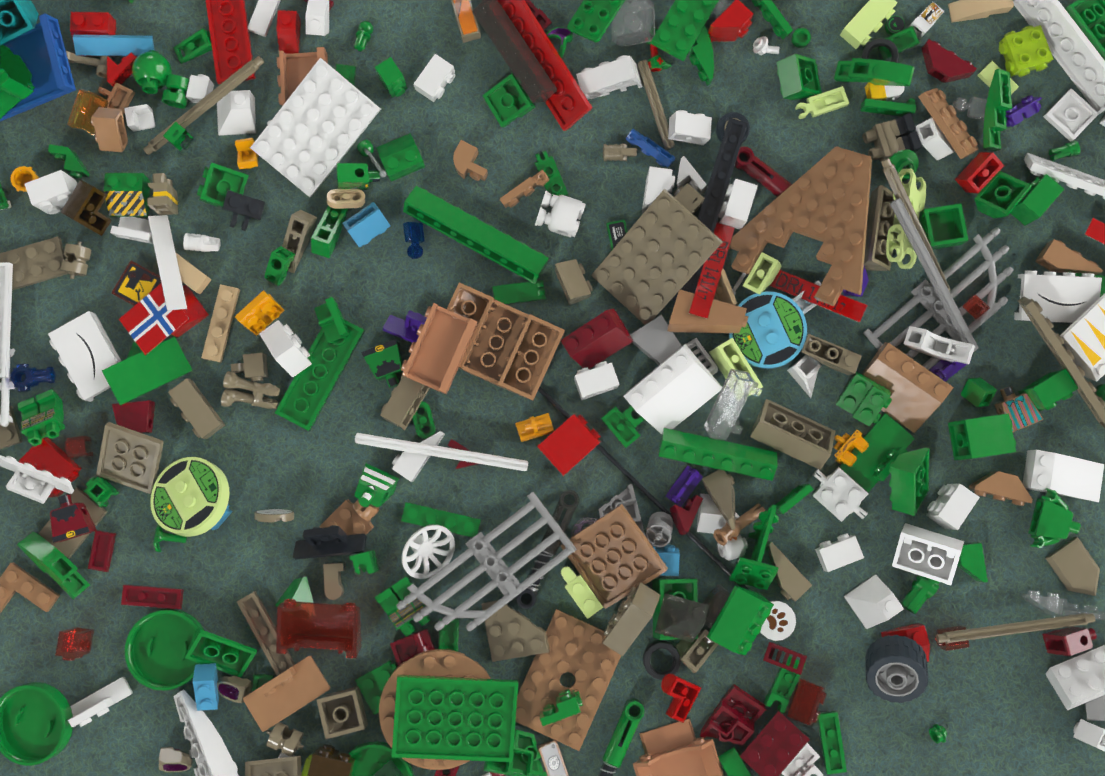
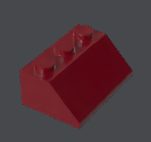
(597, 339)

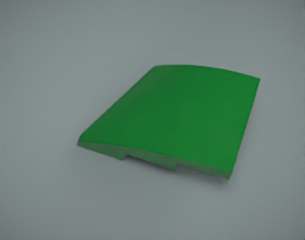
(525, 758)

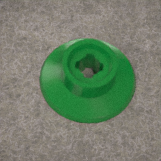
(905, 158)

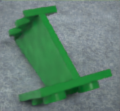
(752, 571)

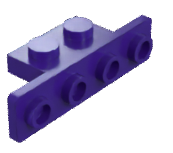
(405, 329)

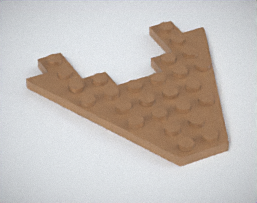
(823, 205)

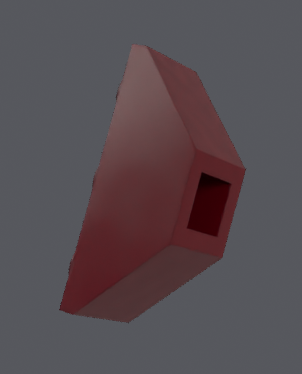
(945, 63)

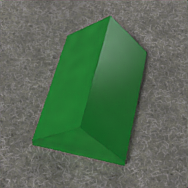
(227, 654)

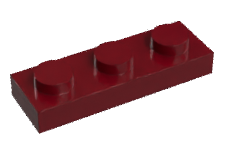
(152, 596)

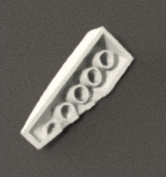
(206, 744)

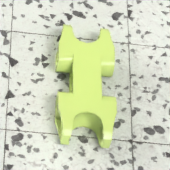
(896, 236)

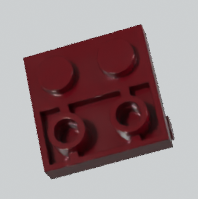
(411, 645)

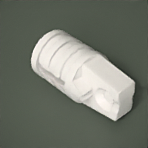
(201, 243)

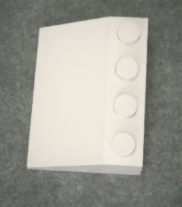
(673, 390)

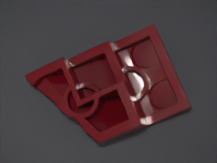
(731, 715)

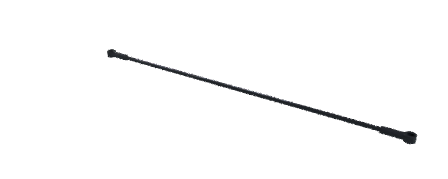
(638, 485)

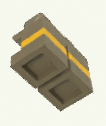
(164, 195)

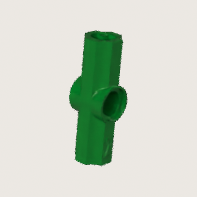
(921, 591)

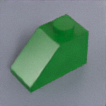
(973, 562)

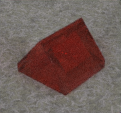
(975, 306)

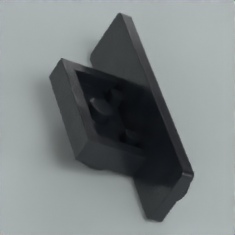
(328, 542)

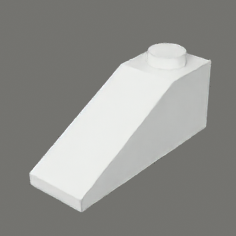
(410, 464)

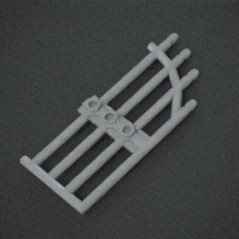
(929, 299)
(495, 567)

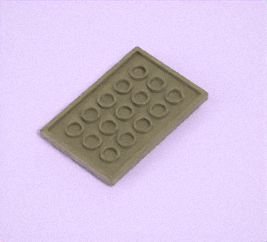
(656, 257)

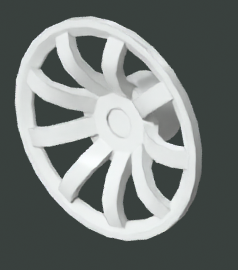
(425, 548)

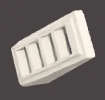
(709, 362)

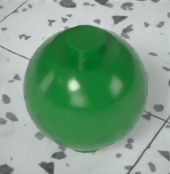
(151, 71)

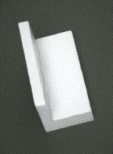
(133, 229)

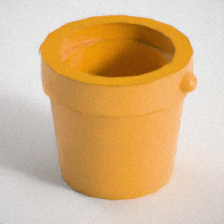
(21, 176)

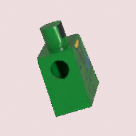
(348, 173)

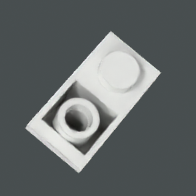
(933, 139)

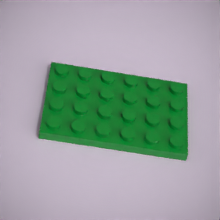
(454, 718)

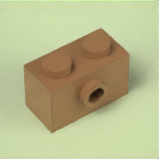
(110, 129)

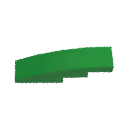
(997, 104)

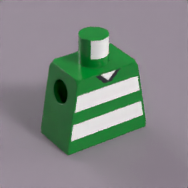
(375, 486)

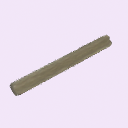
(655, 103)

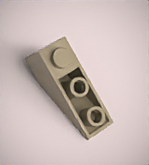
(831, 355)

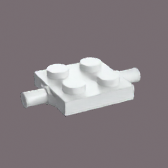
(840, 494)

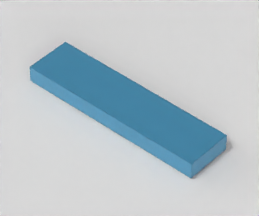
(112, 45)

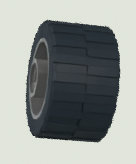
(896, 669)

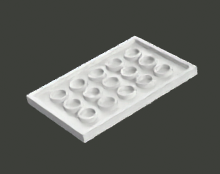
(315, 127)

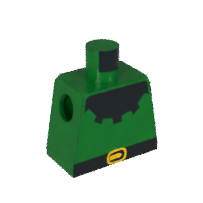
(385, 362)

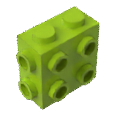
(1025, 51)

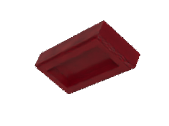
(102, 551)

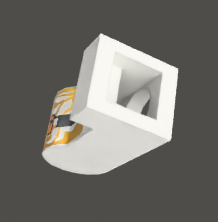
(926, 19)

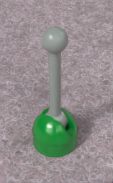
(368, 153)

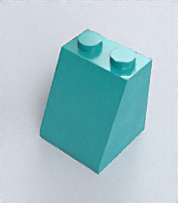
(16, 18)

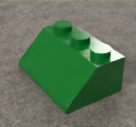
(909, 480)
(678, 587)
(740, 620)

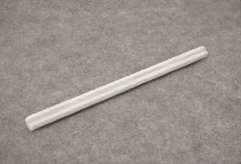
(443, 452)

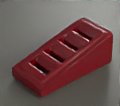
(770, 652)

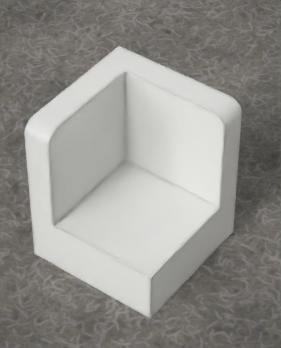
(139, 117)

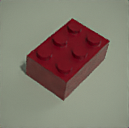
(775, 747)

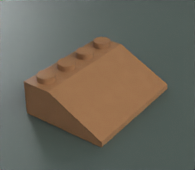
(912, 387)

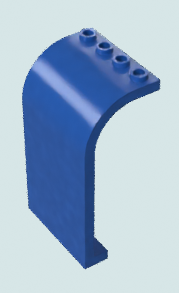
(47, 61)

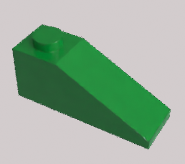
(328, 231)

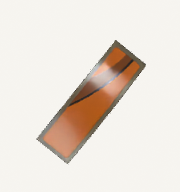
(466, 20)

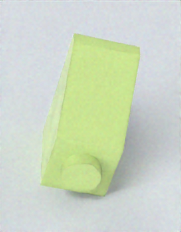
(762, 273)

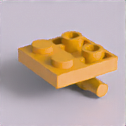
(259, 313)

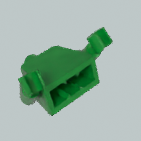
(1051, 520)

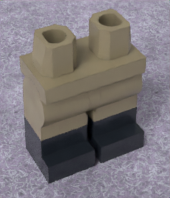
(892, 137)

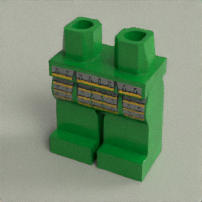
(42, 417)
(401, 618)

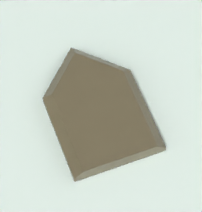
(1075, 567)

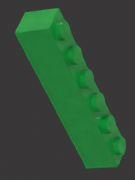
(718, 454)

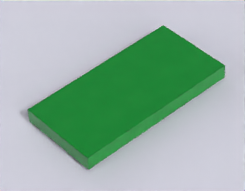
(147, 372)

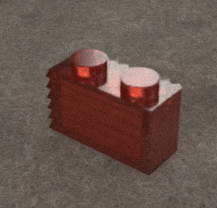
(806, 702)

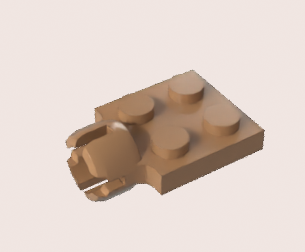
(352, 518)

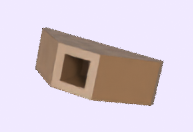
(1002, 487)

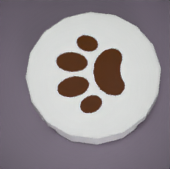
(779, 622)

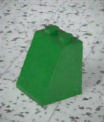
(982, 437)

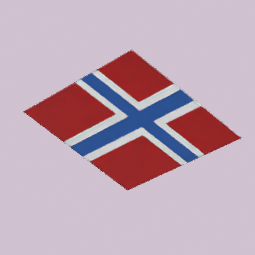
(151, 321)

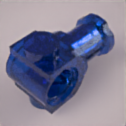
(33, 376)

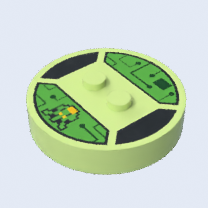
(189, 496)

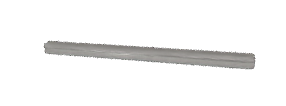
(932, 272)

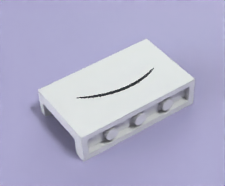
(1060, 297)
(85, 352)

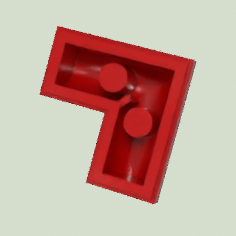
(683, 694)

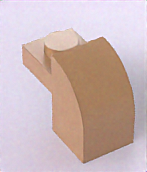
(464, 162)

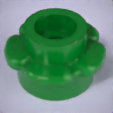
(938, 733)

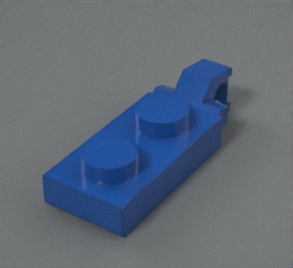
(650, 148)

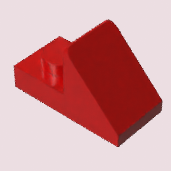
(120, 72)

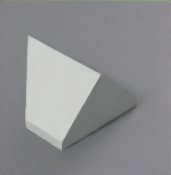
(805, 373)
(709, 516)

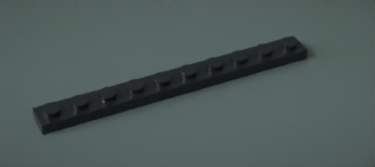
(718, 184)

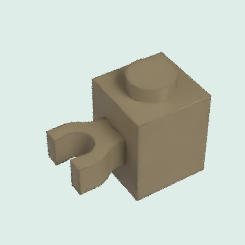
(254, 367)

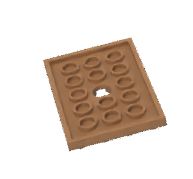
(573, 649)

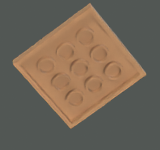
(614, 556)

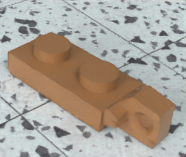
(525, 188)

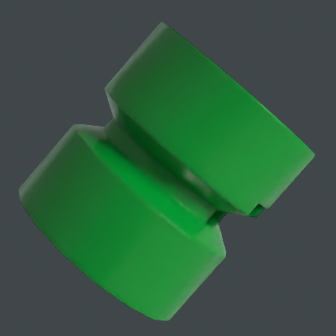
(176, 91)

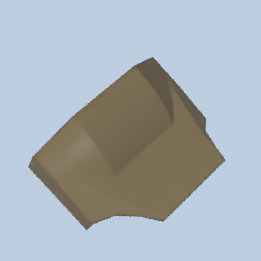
(696, 653)

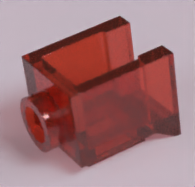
(76, 447)

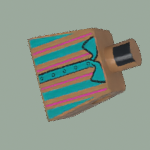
(1019, 407)

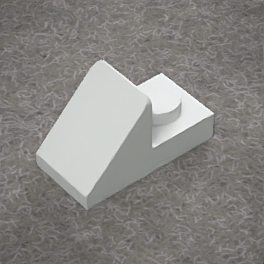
(688, 173)

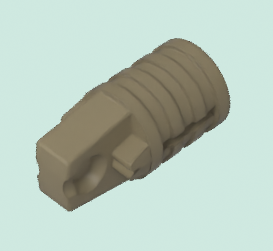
(618, 152)

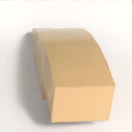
(976, 9)
(191, 275)

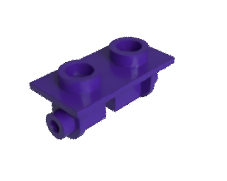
(1027, 106)
(946, 369)
(684, 486)

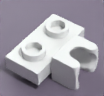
(803, 763)

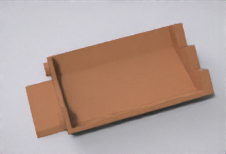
(677, 752)

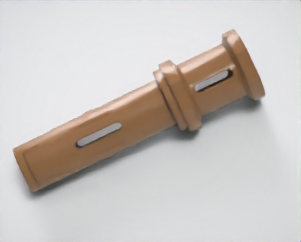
(725, 533)

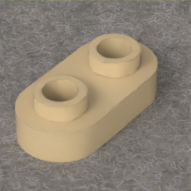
(345, 198)

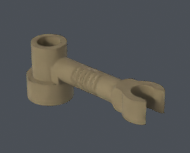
(101, 64)

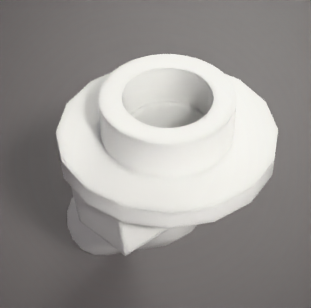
(761, 46)

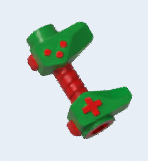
(656, 62)

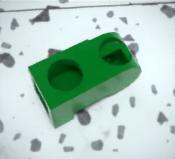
(278, 265)

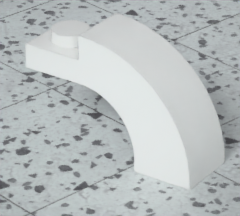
(938, 346)

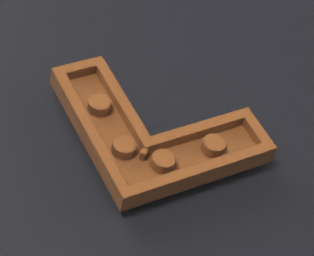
(19, 580)

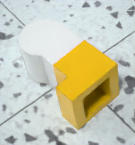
(883, 93)

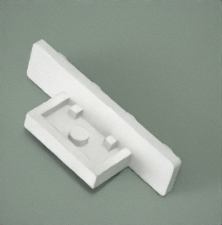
(32, 482)
(99, 702)

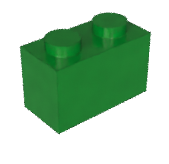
(391, 77)

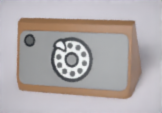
(552, 759)

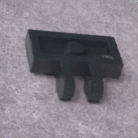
(244, 206)

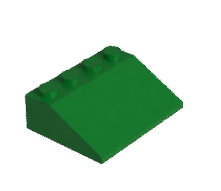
(1090, 18)

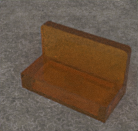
(83, 109)

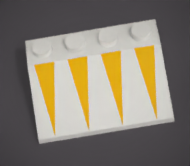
(1087, 340)

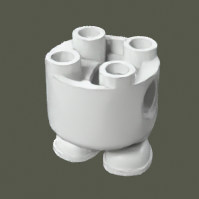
(563, 214)

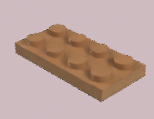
(948, 122)

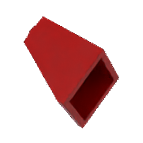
(569, 443)

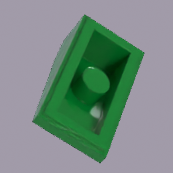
(194, 46)

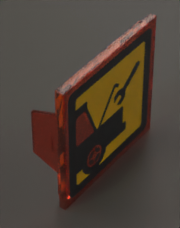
(135, 283)

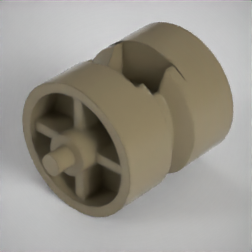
(75, 260)
(285, 739)

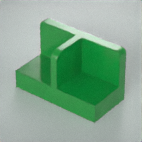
(331, 320)

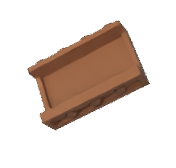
(294, 69)
(439, 348)

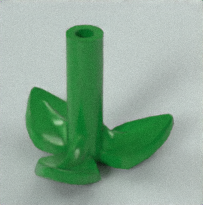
(160, 535)

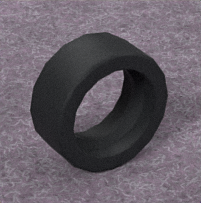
(881, 42)
(661, 645)

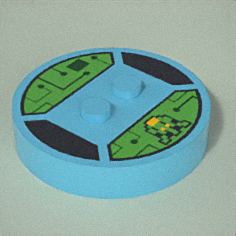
(773, 330)

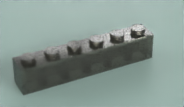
(514, 51)

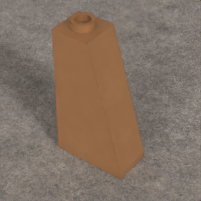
(721, 319)

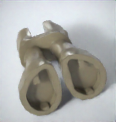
(231, 395)

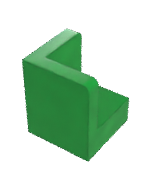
(978, 392)

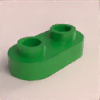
(421, 421)

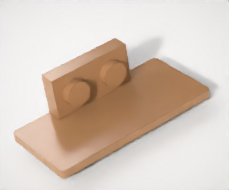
(286, 693)

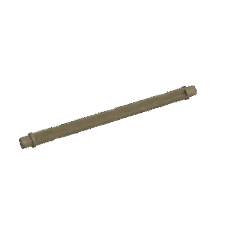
(207, 102)
(899, 192)
(1013, 628)

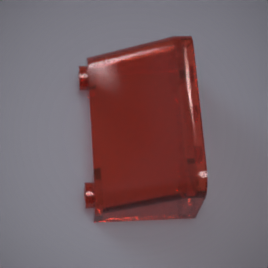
(318, 627)

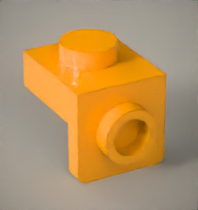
(246, 156)

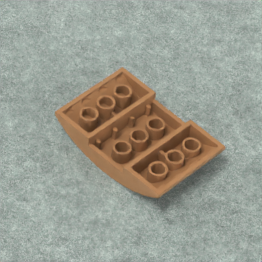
(507, 343)

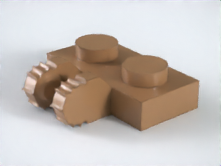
(119, 97)

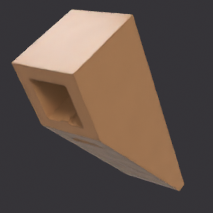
(1061, 259)

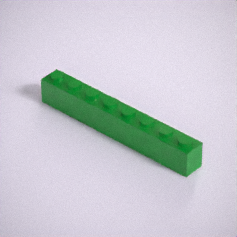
(475, 234)

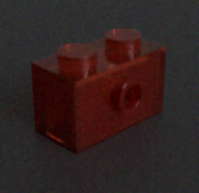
(74, 643)

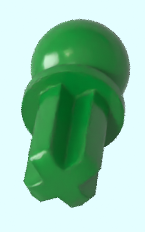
(363, 35)

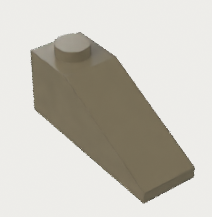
(298, 235)
(721, 490)
(788, 577)

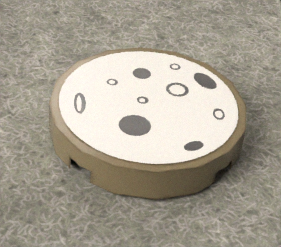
(273, 515)

